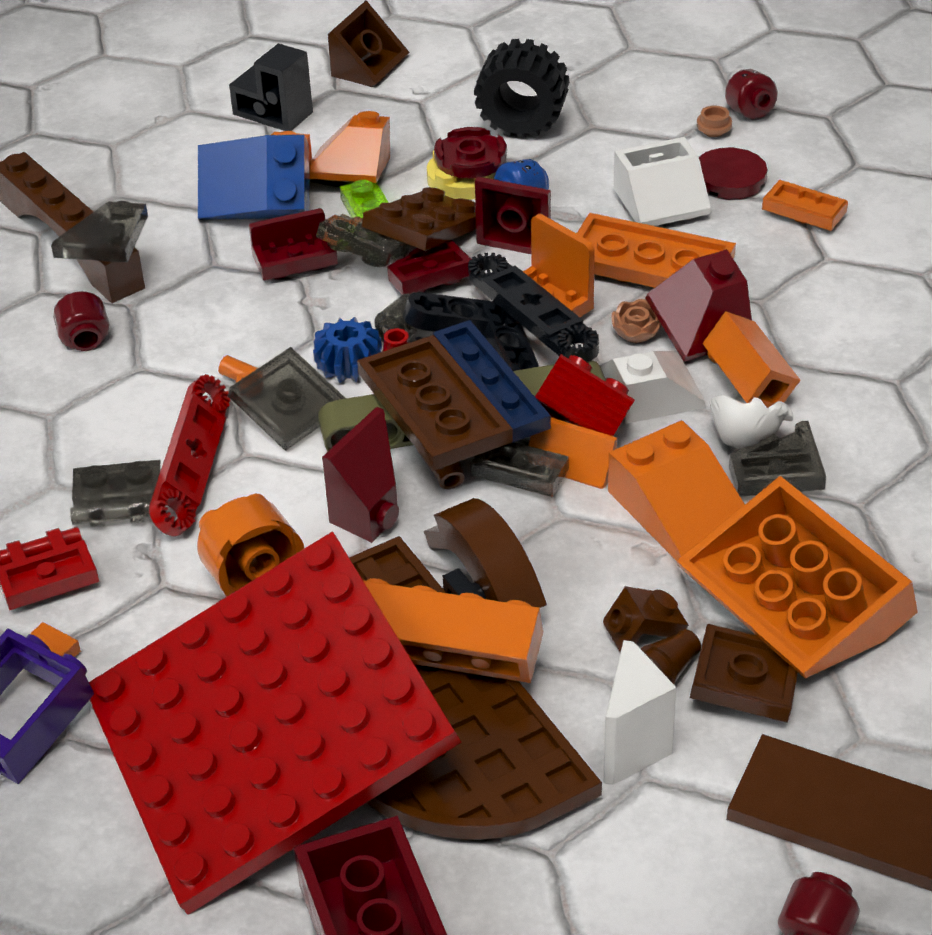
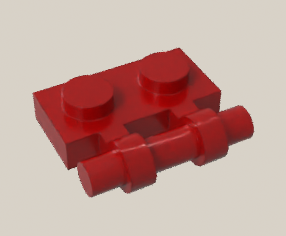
(45, 567)

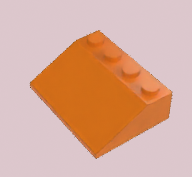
(801, 580)

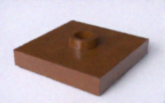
(743, 674)

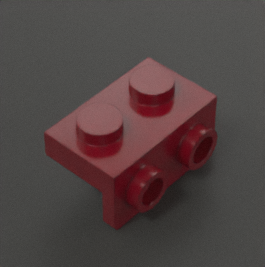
(290, 245)

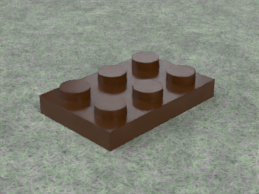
(423, 218)

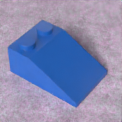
(253, 178)

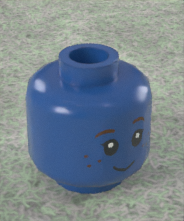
(523, 172)

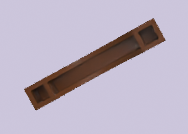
(33, 191)

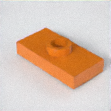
(805, 205)

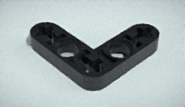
(501, 330)

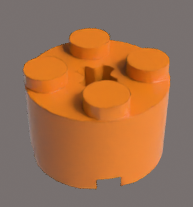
(245, 541)

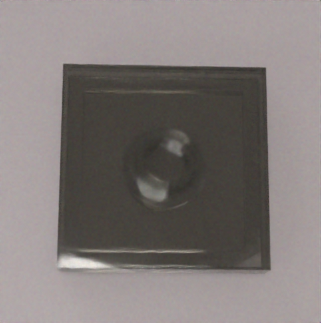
(284, 397)

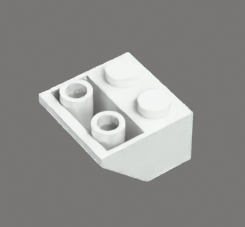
(661, 182)

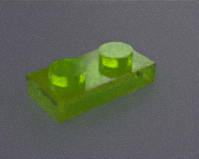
(361, 197)

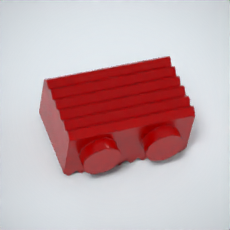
(583, 398)

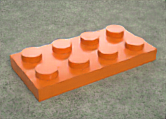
(643, 251)

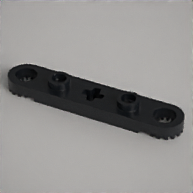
(533, 307)

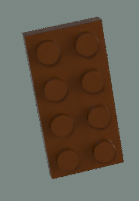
(434, 402)

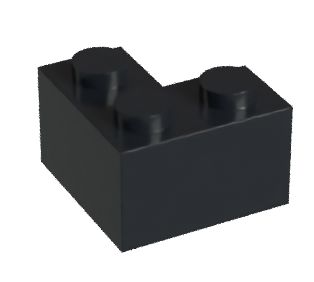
(274, 89)

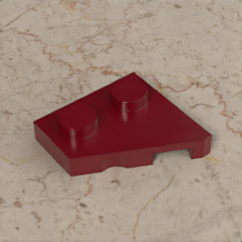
(428, 269)

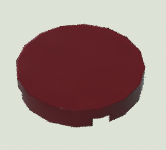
(470, 153)
(733, 172)

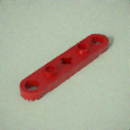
(183, 472)

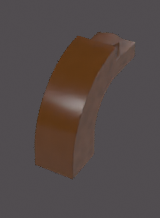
(488, 551)

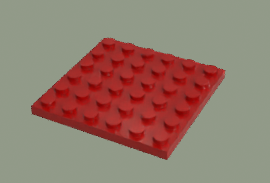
(266, 721)

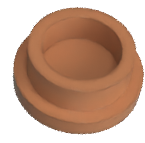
(714, 121)

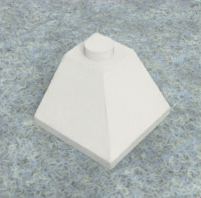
(657, 384)

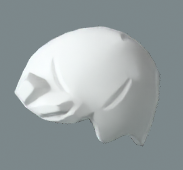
(747, 423)

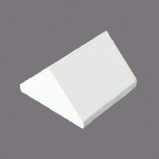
(637, 716)

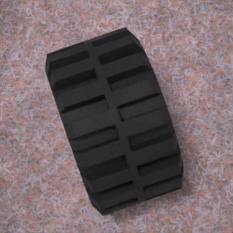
(530, 66)

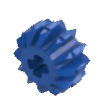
(343, 344)

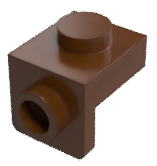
(643, 612)

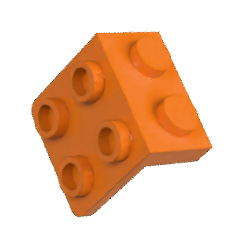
(562, 264)

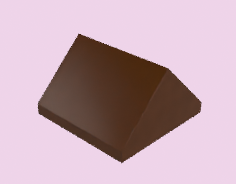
(364, 47)

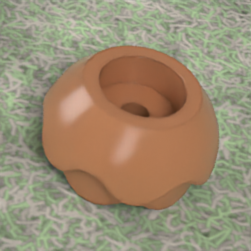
(635, 321)

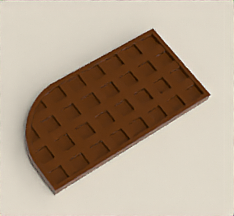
(512, 758)

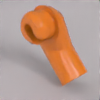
(235, 368)

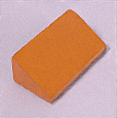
(585, 447)

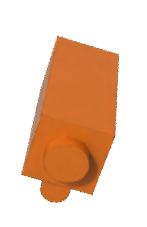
(750, 360)

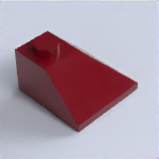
(506, 213)
(696, 299)
(362, 479)

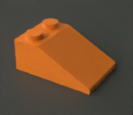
(672, 487)

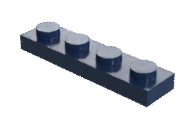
(495, 379)

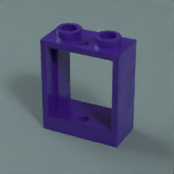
(56, 711)

